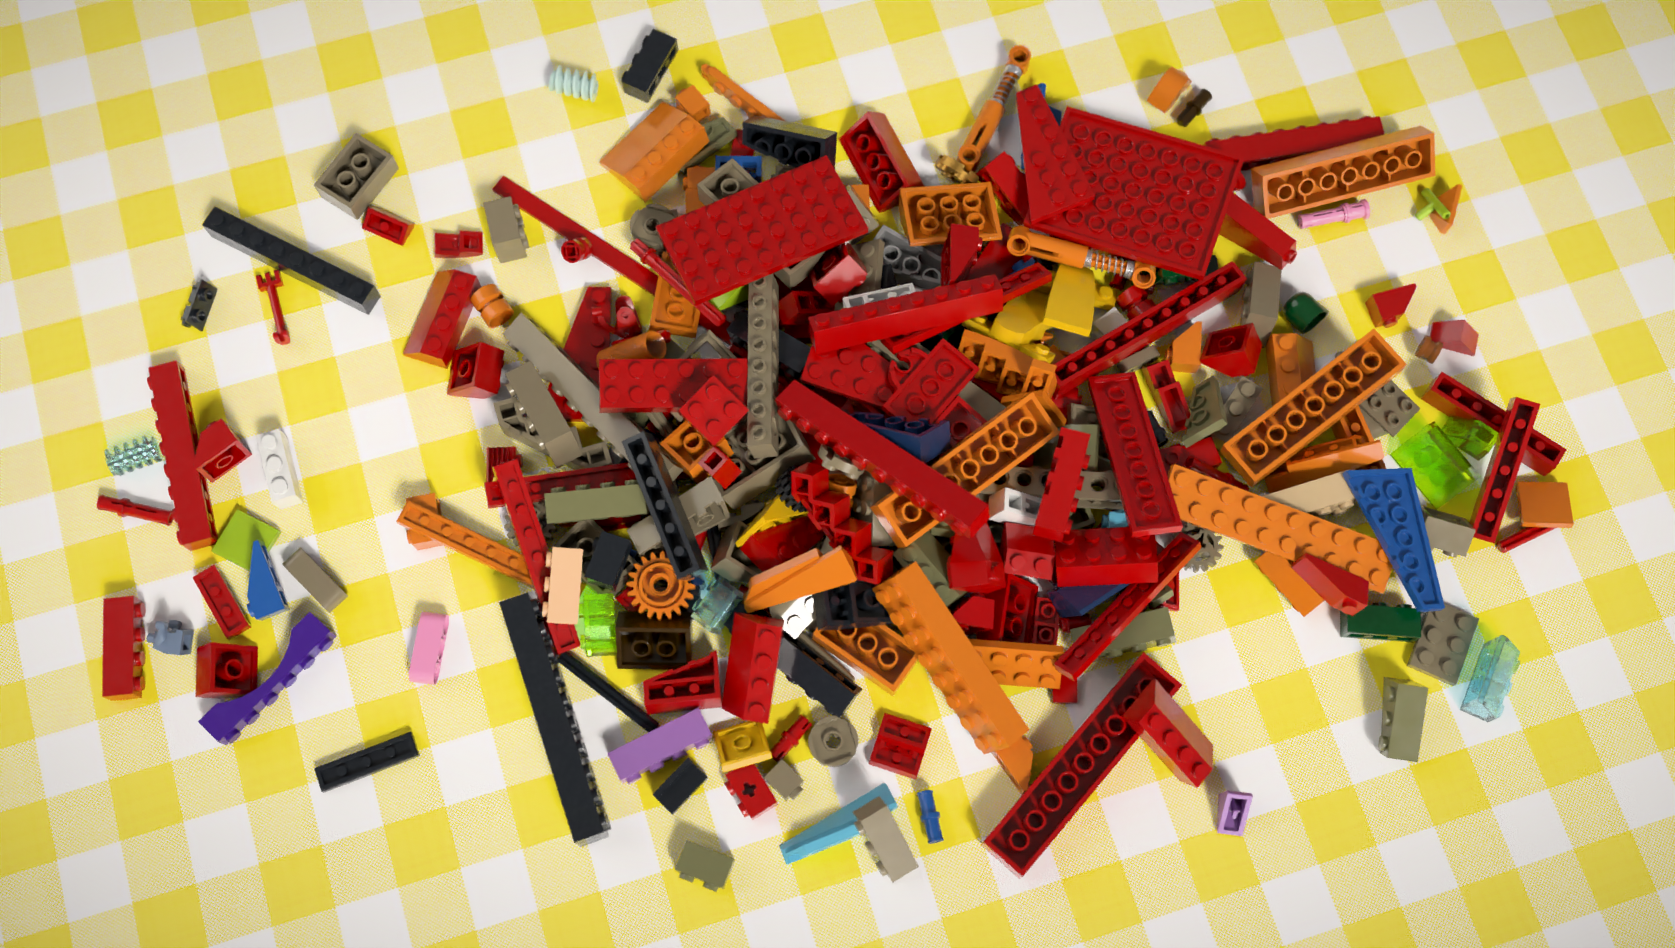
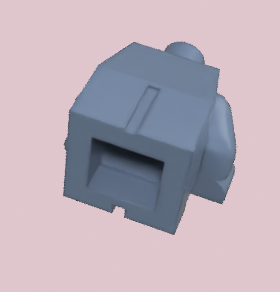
(172, 642)

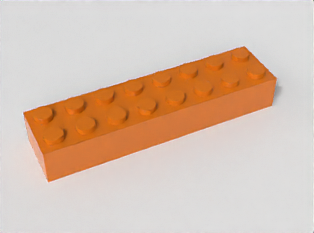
(1343, 171)
(1312, 408)
(973, 464)
(950, 659)

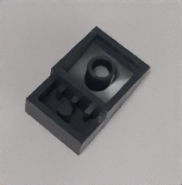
(849, 607)

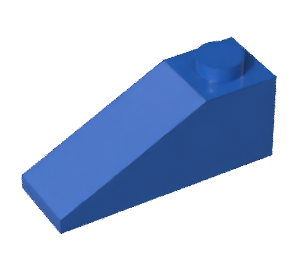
(264, 588)

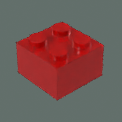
(712, 410)

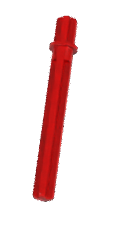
(649, 257)

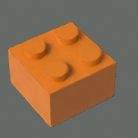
(689, 447)

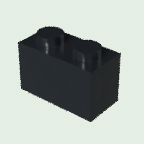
(607, 560)

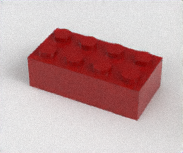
(1105, 558)

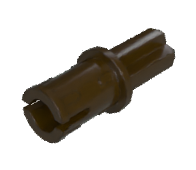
(1194, 108)

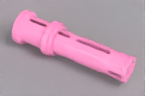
(1344, 213)

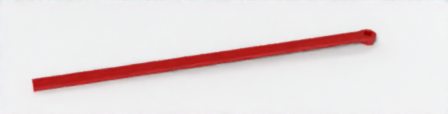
(613, 258)

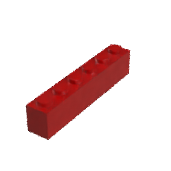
(1460, 401)
(1503, 468)

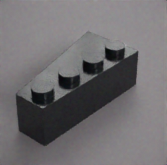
(789, 141)

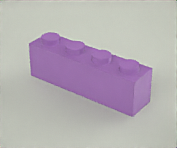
(659, 746)

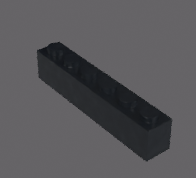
(665, 506)
(810, 670)

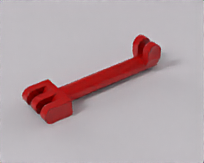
(282, 335)

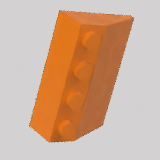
(655, 150)
(931, 210)

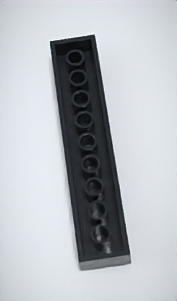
(554, 721)

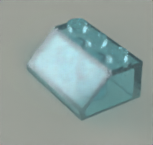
(1491, 679)

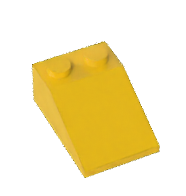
(772, 515)

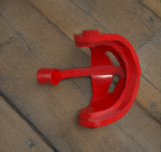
(626, 318)

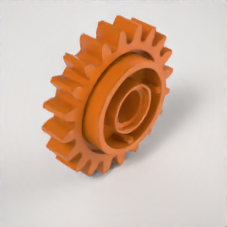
(656, 601)

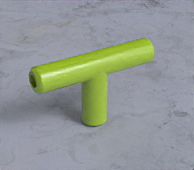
(1434, 204)

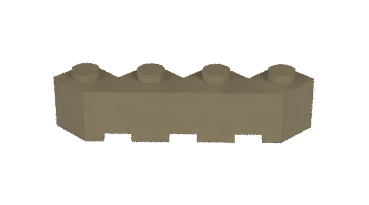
(515, 426)

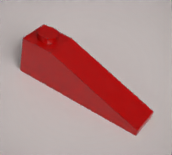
(975, 563)

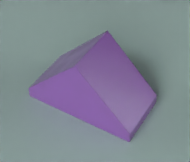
(1233, 812)

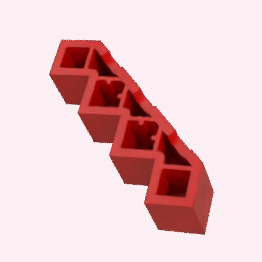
(831, 513)

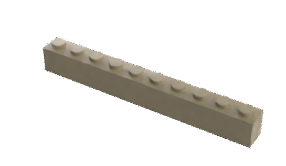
(576, 386)

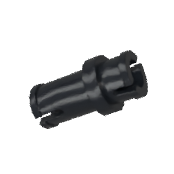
(1159, 432)

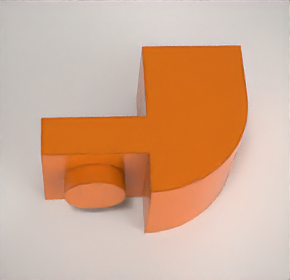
(1169, 89)

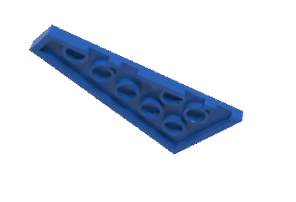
(1396, 517)

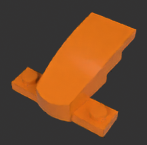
(1007, 366)

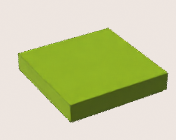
(238, 537)

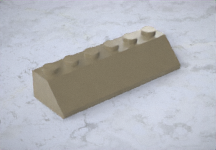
(732, 179)

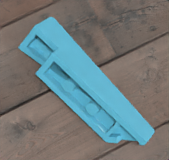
(834, 828)

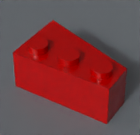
(1007, 185)
(782, 543)
(685, 687)

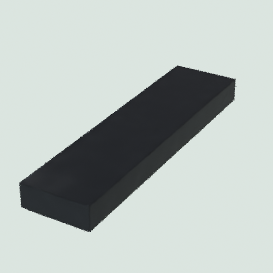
(367, 762)

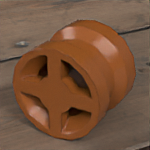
(1429, 349)

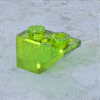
(1470, 436)

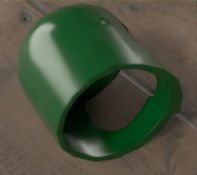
(1304, 312)

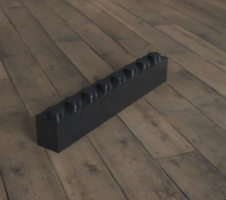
(291, 260)

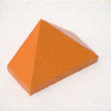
(1450, 201)

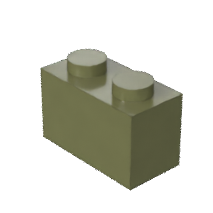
(705, 866)

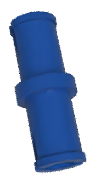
(930, 816)

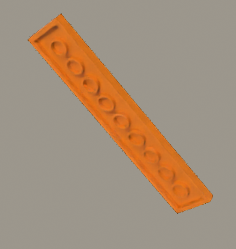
(1275, 526)

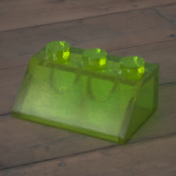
(1436, 464)

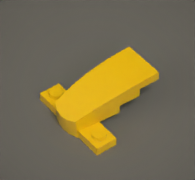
(1073, 299)
(1018, 325)

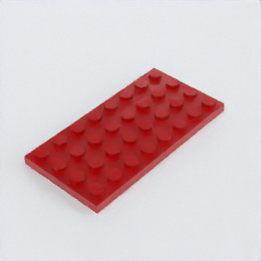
(761, 230)

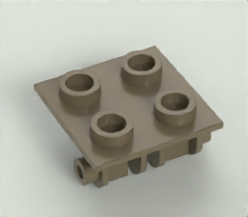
(1390, 408)

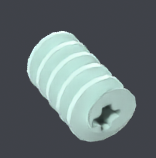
(574, 84)

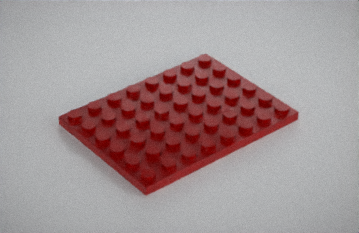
(1152, 192)

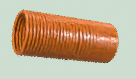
(644, 346)

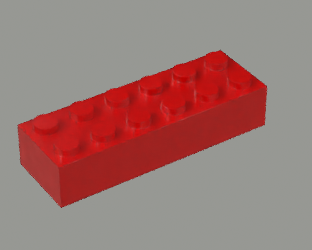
(664, 383)

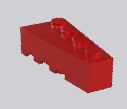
(1062, 484)

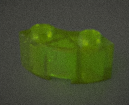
(598, 625)

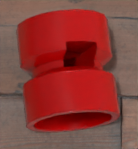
(1134, 301)

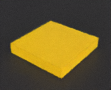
(742, 745)

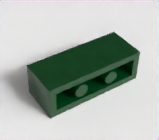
(1382, 623)

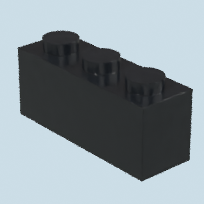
(649, 65)

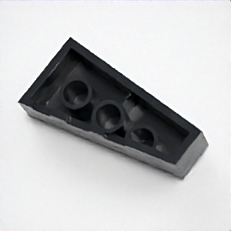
(792, 352)

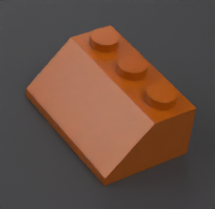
(1289, 363)
(1289, 583)

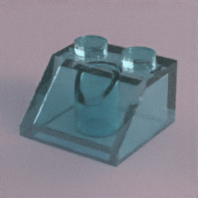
(717, 604)

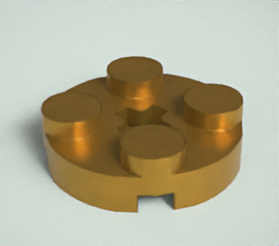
(953, 169)

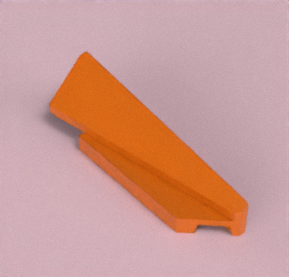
(1324, 460)
(799, 578)

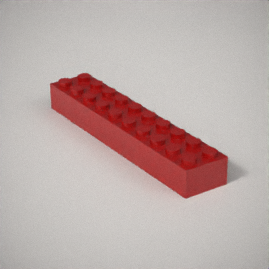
(1073, 772)

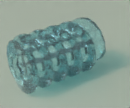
(133, 456)

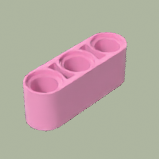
(428, 648)

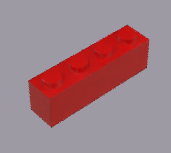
(123, 648)

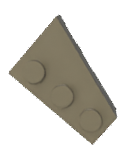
(1261, 299)

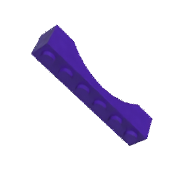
(229, 718)

